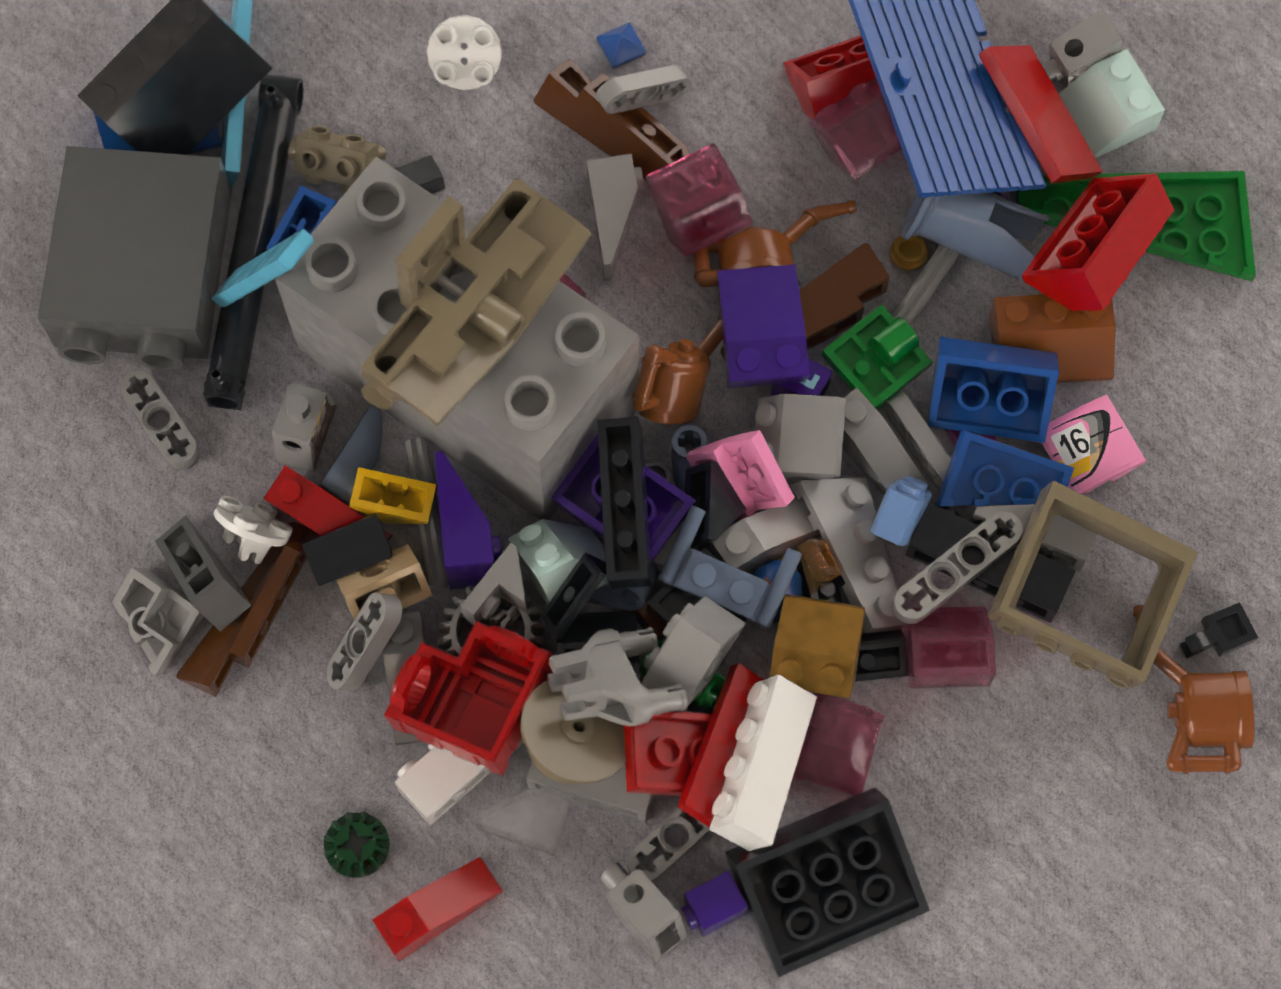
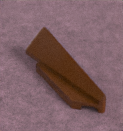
(573, 101)
(837, 295)
(242, 638)

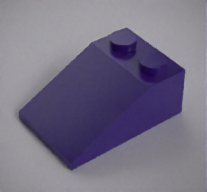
(762, 326)
(582, 499)
(465, 530)

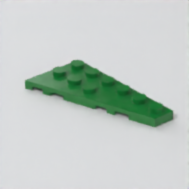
(1205, 229)

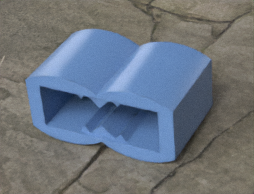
(901, 510)

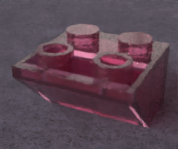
(698, 200)
(951, 649)

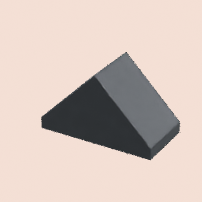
(714, 495)

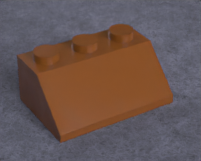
(1080, 338)

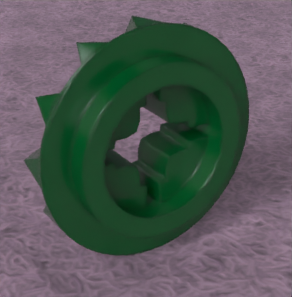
(373, 853)

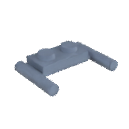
(723, 583)

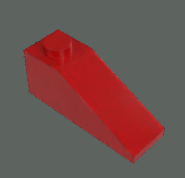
(310, 503)
(436, 908)

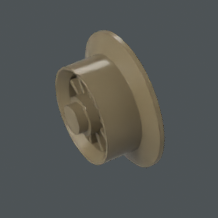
(570, 749)

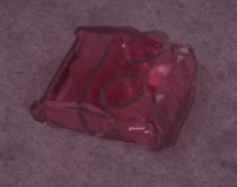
(839, 744)

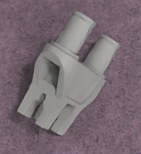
(604, 684)

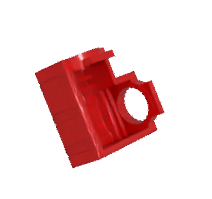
(471, 699)

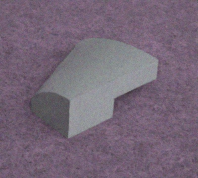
(156, 615)

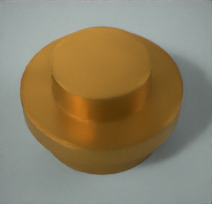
(909, 253)

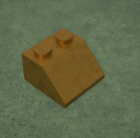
(818, 644)

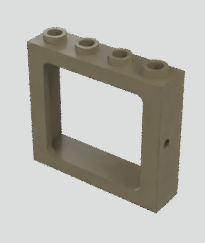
(1173, 564)

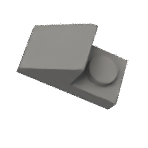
(502, 579)

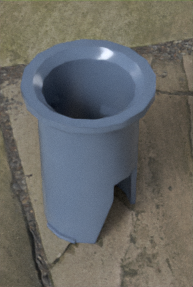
(977, 227)

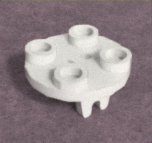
(446, 52)
(255, 527)

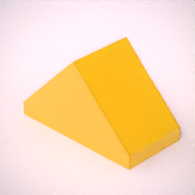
(392, 497)

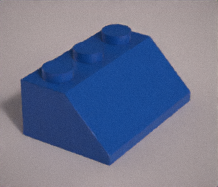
(993, 389)

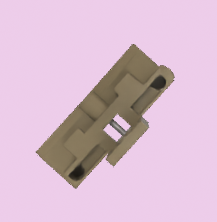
(447, 347)

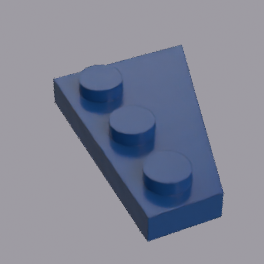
(996, 474)

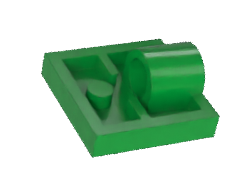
(878, 356)

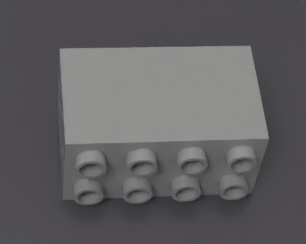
(529, 412)

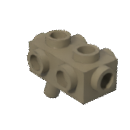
(332, 156)

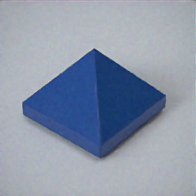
(621, 45)

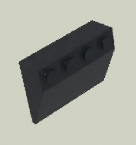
(175, 79)
(829, 881)

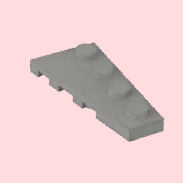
(844, 516)

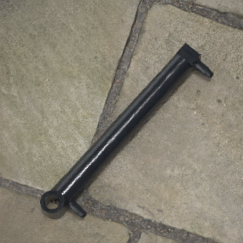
(279, 104)

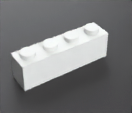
(762, 763)
(438, 781)

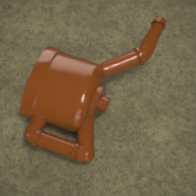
(762, 246)
(675, 379)
(1207, 713)

